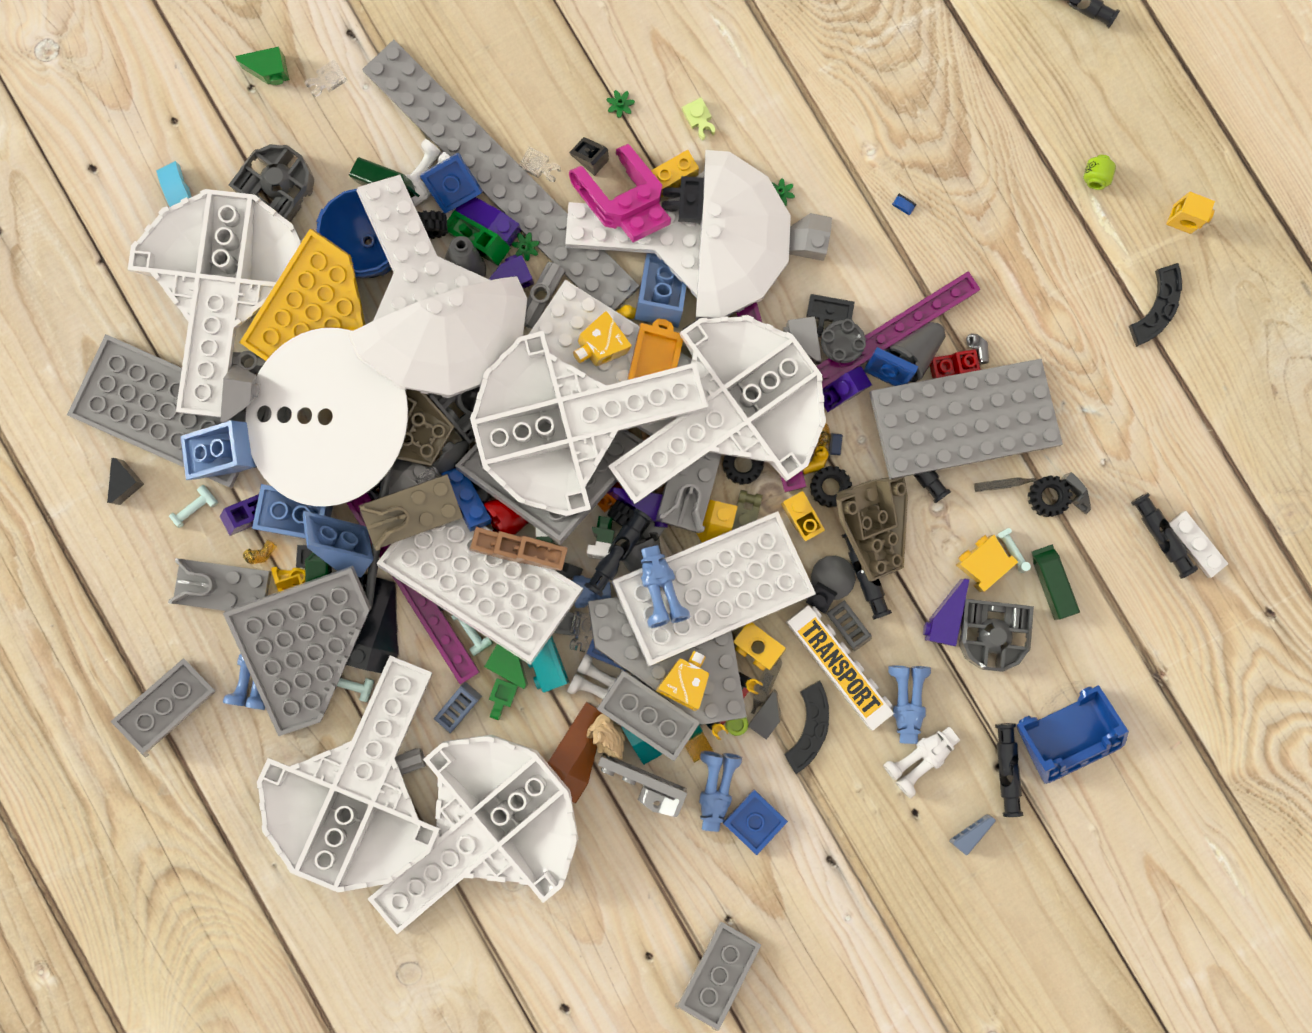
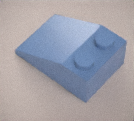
(660, 293)
(217, 450)
(283, 515)
(338, 542)

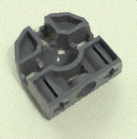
(274, 174)
(466, 403)
(1016, 619)

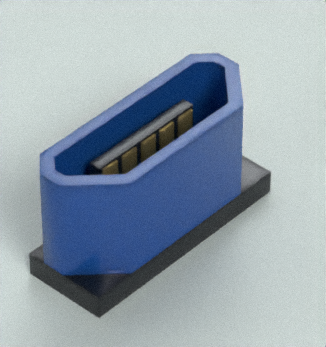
(904, 204)

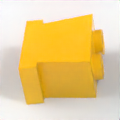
(986, 562)

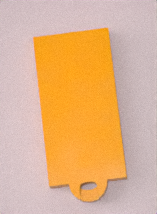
(655, 349)

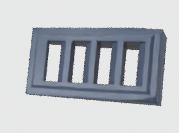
(471, 694)
(969, 837)

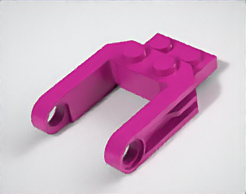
(634, 211)

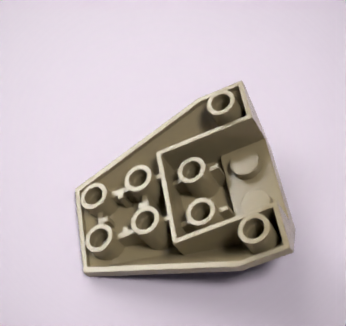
(425, 429)
(876, 524)

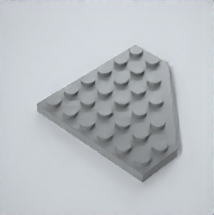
(552, 524)
(300, 644)
(723, 690)

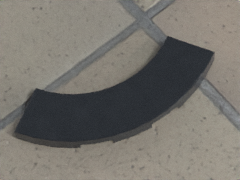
(1164, 308)
(814, 730)

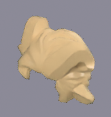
(607, 737)

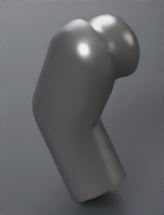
(981, 346)

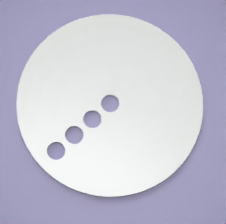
(334, 460)

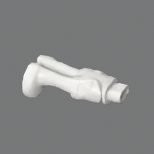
(431, 154)
(580, 684)
(932, 751)

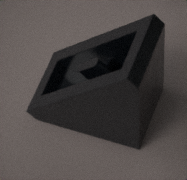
(590, 155)
(122, 482)

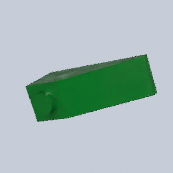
(486, 242)

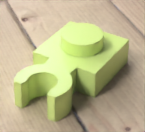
(698, 115)

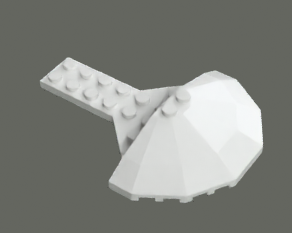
(727, 256)
(218, 266)
(436, 318)
(759, 399)
(550, 424)
(348, 810)
(498, 821)

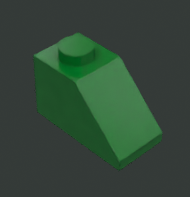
(266, 65)
(507, 666)

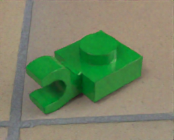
(502, 694)

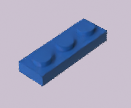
(469, 502)

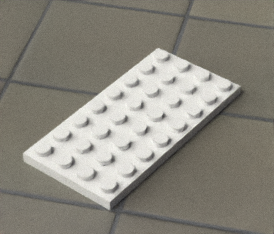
(568, 317)
(721, 585)
(496, 596)

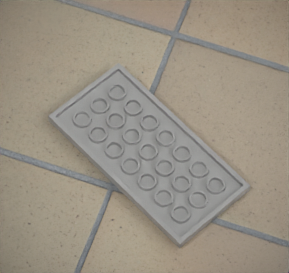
(136, 401)
(965, 418)

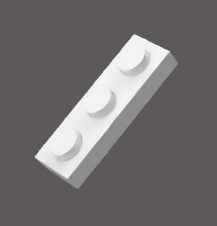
(1198, 544)

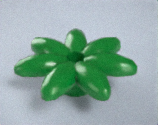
(620, 107)
(784, 194)
(528, 249)

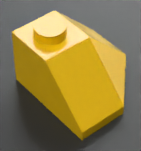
(717, 520)

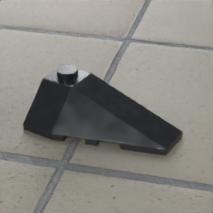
(379, 631)

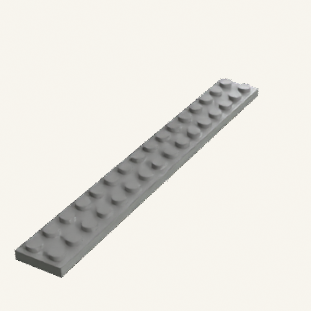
(496, 173)

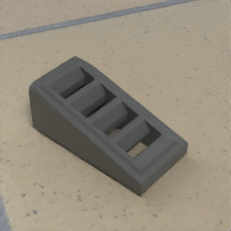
(861, 628)

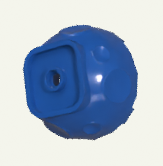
(348, 227)

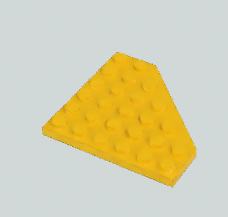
(311, 294)

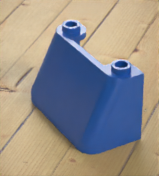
(1073, 735)

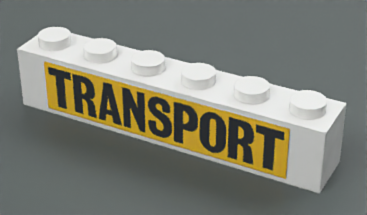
(839, 667)

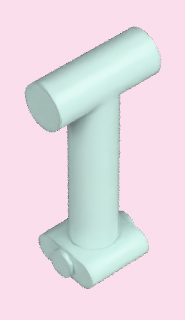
(206, 497)
(1023, 566)
(479, 644)
(364, 689)

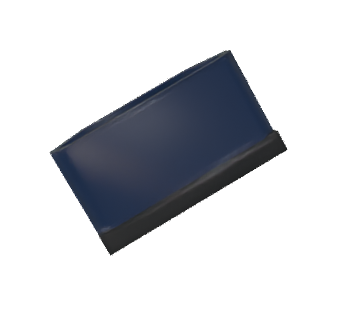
(835, 444)

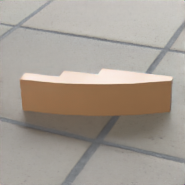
(518, 549)

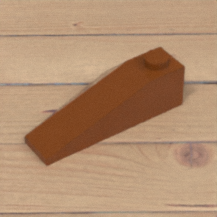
(576, 753)

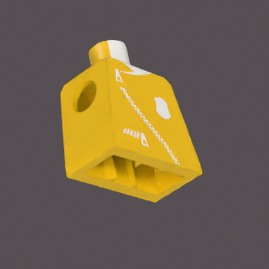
(602, 342)
(686, 682)

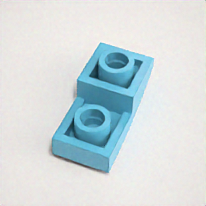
(173, 183)

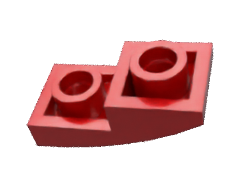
(954, 364)

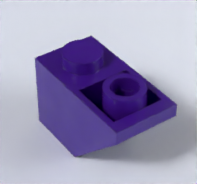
(845, 388)

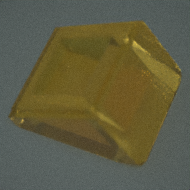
(696, 745)

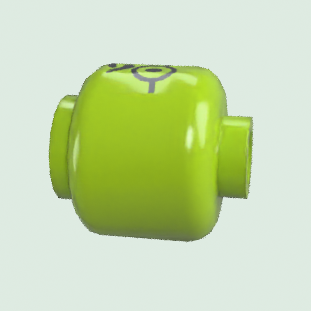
(1099, 172)

